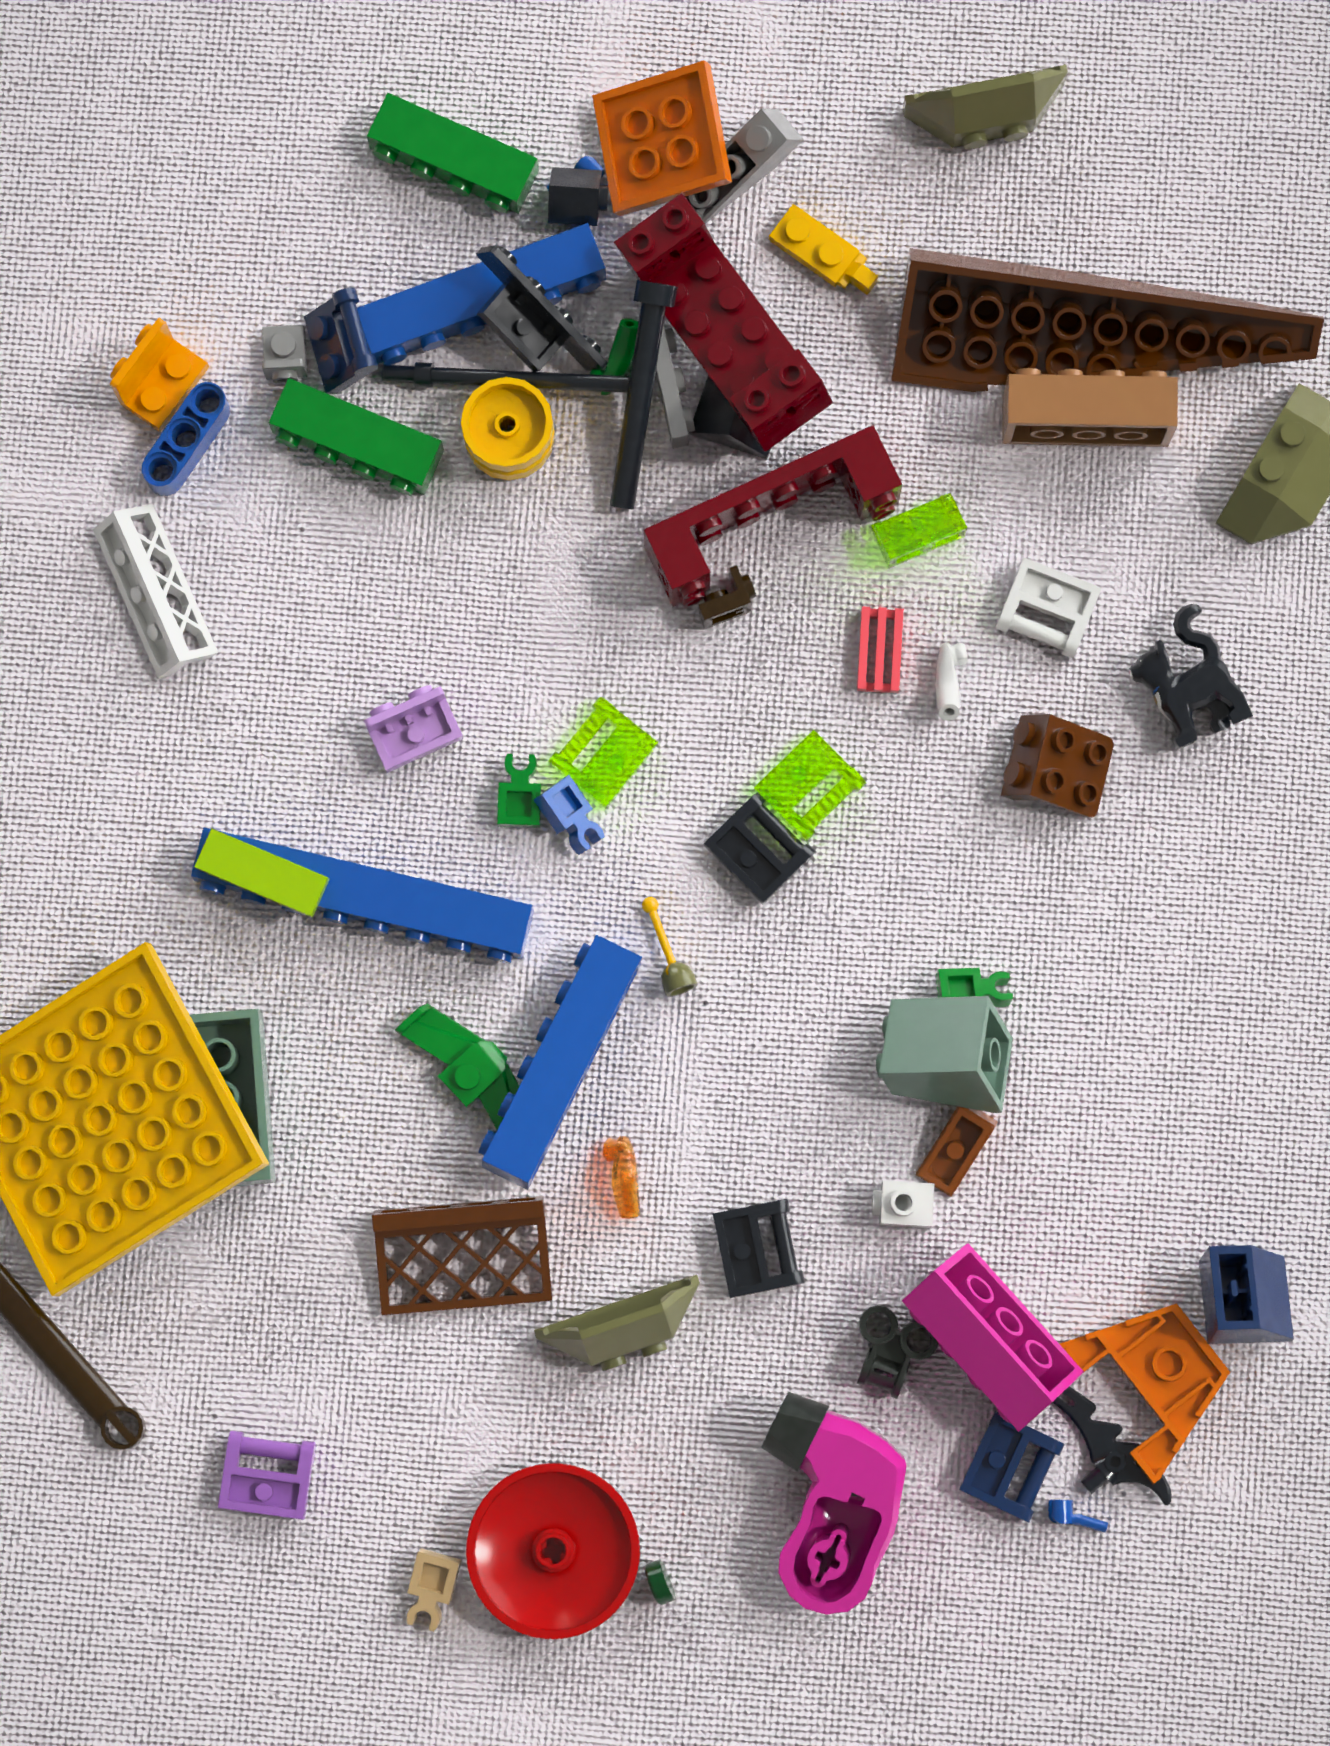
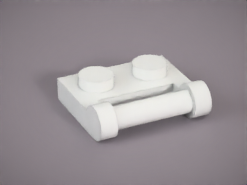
(1054, 595)

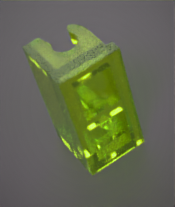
(919, 530)

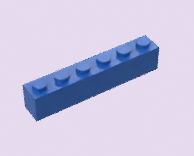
(450, 303)
(561, 1061)

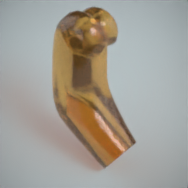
(624, 1175)

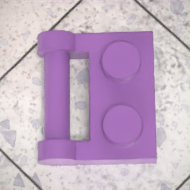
(266, 1490)

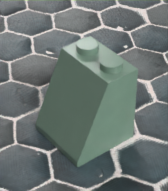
(946, 1051)

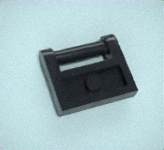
(750, 858)
(744, 1252)

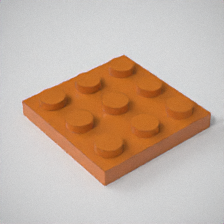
(662, 138)

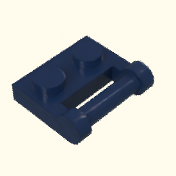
(339, 342)
(998, 1460)

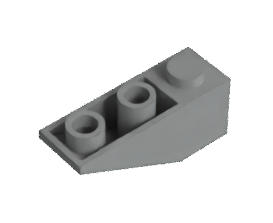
(751, 156)

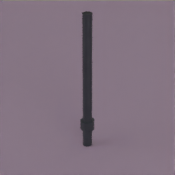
(427, 375)

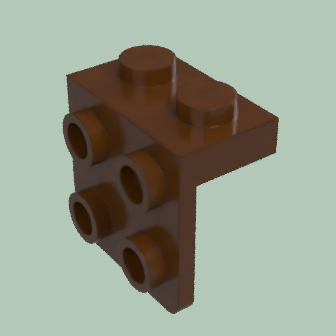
(1057, 764)

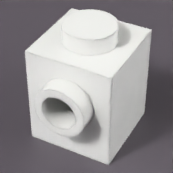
(904, 1204)

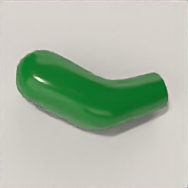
(621, 350)

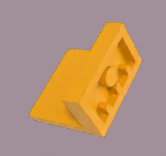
(156, 375)

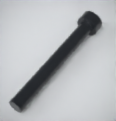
(653, 299)

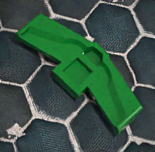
(474, 1065)

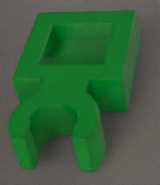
(517, 798)
(968, 982)

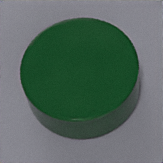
(659, 1582)

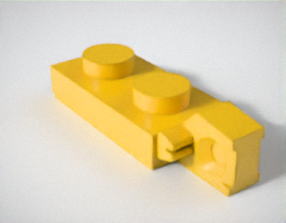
(822, 251)

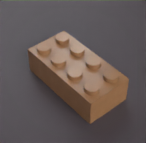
(1089, 408)

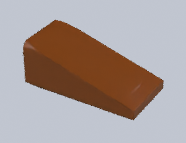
(956, 1149)

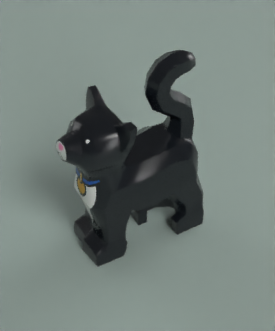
(1201, 686)

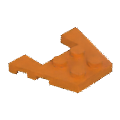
(1167, 1367)

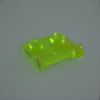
(613, 762)
(799, 775)

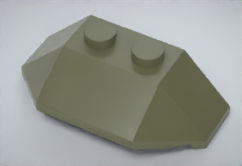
(988, 108)
(1287, 475)
(623, 1326)

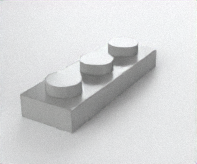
(670, 384)

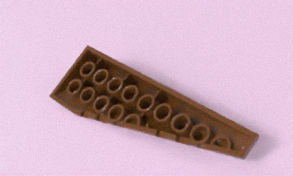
(982, 319)

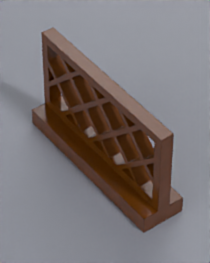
(457, 1218)

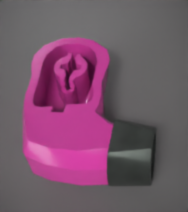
(847, 1509)

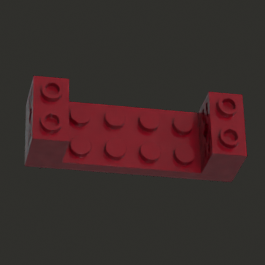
(725, 324)
(856, 459)

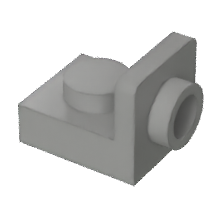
(284, 353)

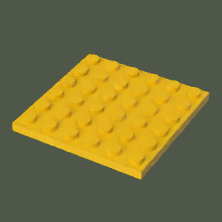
(113, 1121)

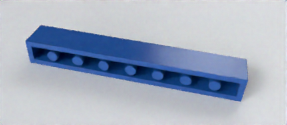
(401, 903)

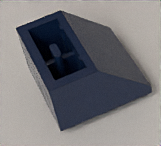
(1245, 1295)

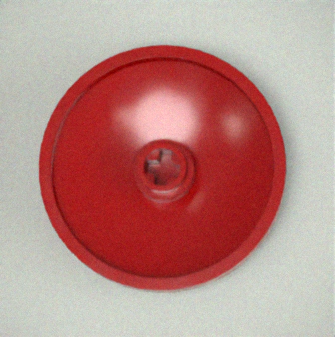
(553, 1551)

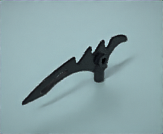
(1107, 1454)

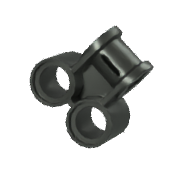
(889, 1353)

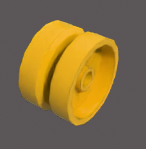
(495, 407)

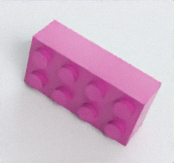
(992, 1337)

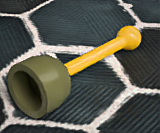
(677, 976)

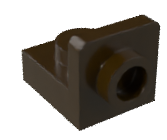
(724, 606)

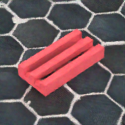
(880, 614)

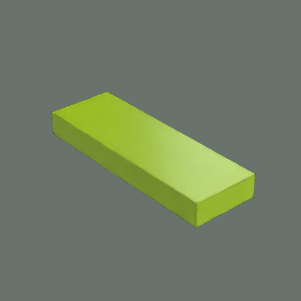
(261, 873)

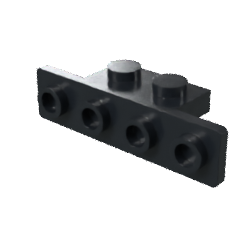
(529, 320)

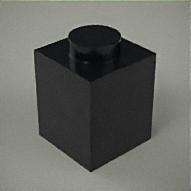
(576, 196)

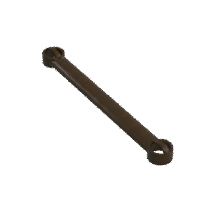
(65, 1362)

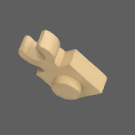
(434, 1582)

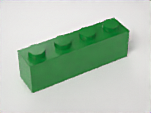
(452, 154)
(355, 437)

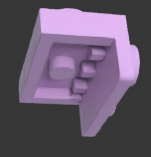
(412, 727)

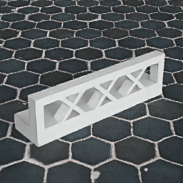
(146, 589)

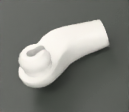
(946, 681)

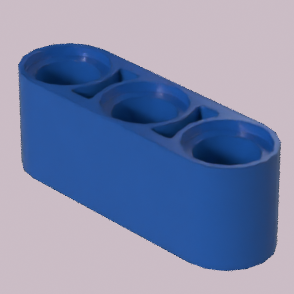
(185, 459)

